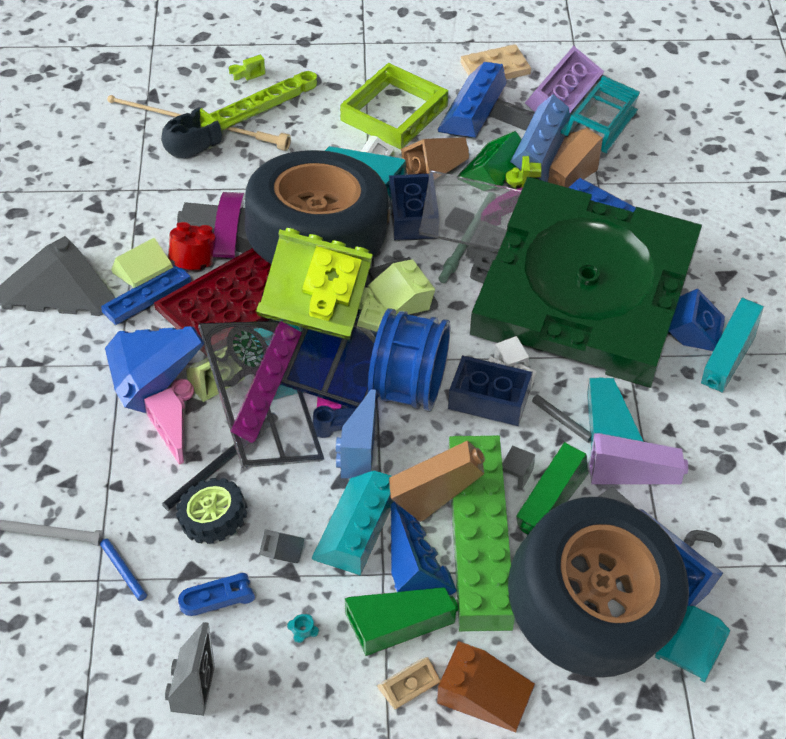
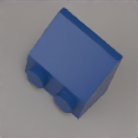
(697, 321)

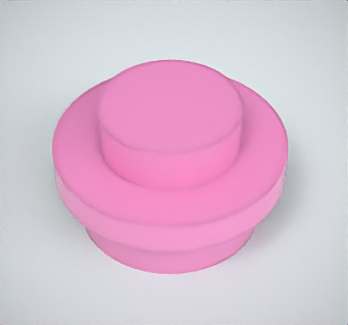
(183, 388)

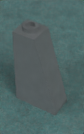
(205, 214)

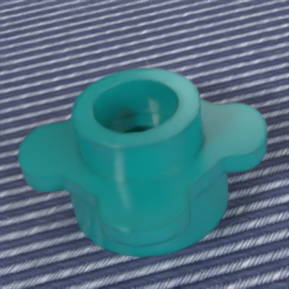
(300, 621)

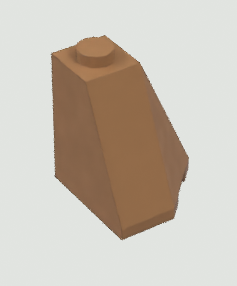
(435, 155)
(576, 158)

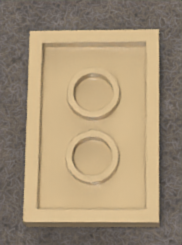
(510, 56)

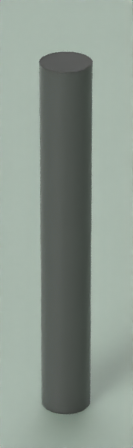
(562, 418)

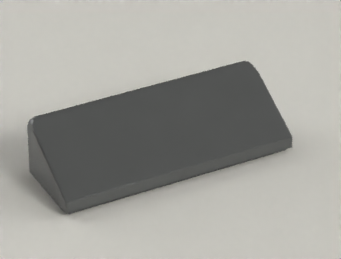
(511, 114)

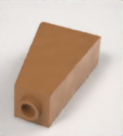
(437, 480)

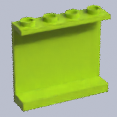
(283, 290)

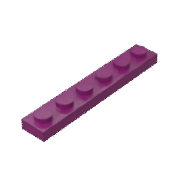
(266, 382)

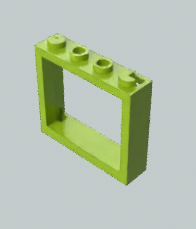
(434, 95)

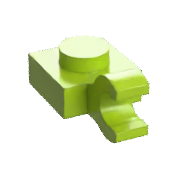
(251, 68)

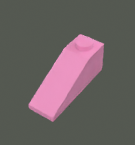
(166, 415)

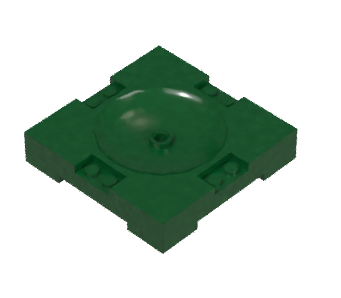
(587, 280)

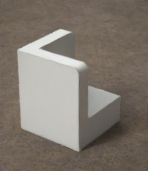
(377, 146)
(511, 352)

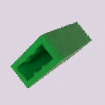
(555, 486)
(398, 616)

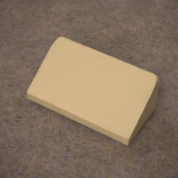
(409, 682)

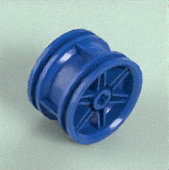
(409, 359)

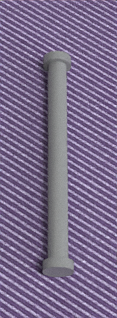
(49, 531)

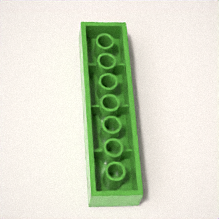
(482, 544)

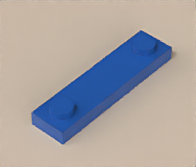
(145, 295)

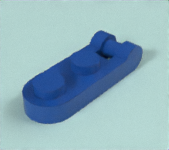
(216, 595)

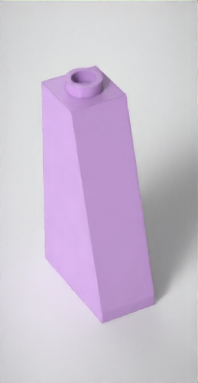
(634, 462)

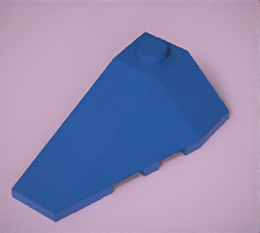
(413, 557)

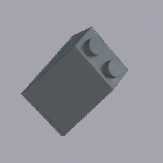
(192, 674)

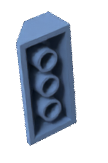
(543, 135)

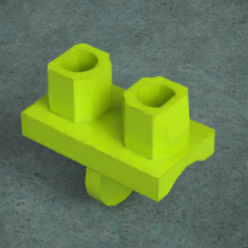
(528, 169)

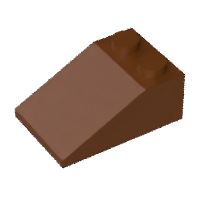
(484, 687)

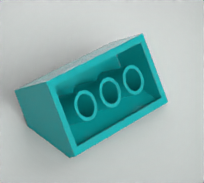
(356, 523)

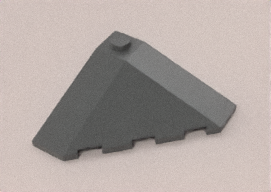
(56, 279)

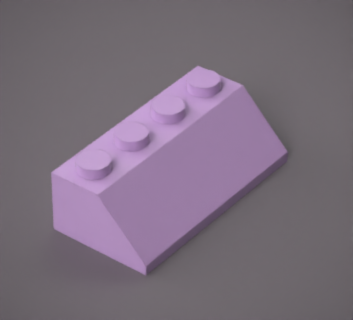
(567, 81)

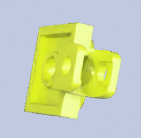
(326, 292)

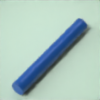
(123, 569)

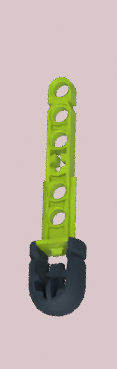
(196, 131)

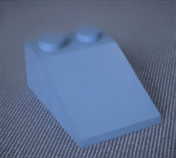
(357, 439)

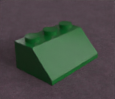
(493, 160)

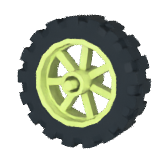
(215, 520)

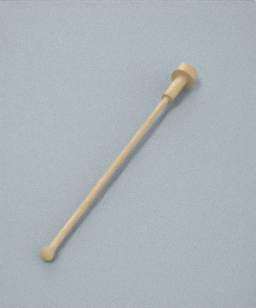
(283, 140)

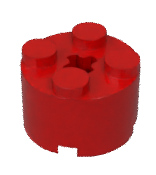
(191, 246)

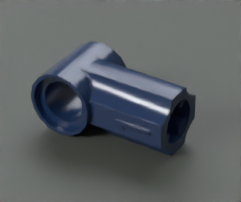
(329, 420)

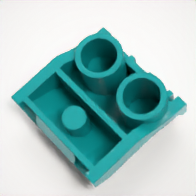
(696, 643)

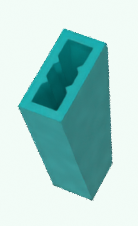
(381, 164)
(732, 345)
(609, 411)

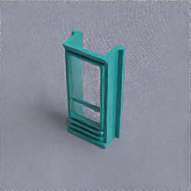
(605, 110)

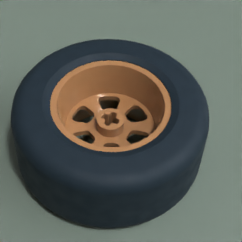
(316, 196)
(636, 553)

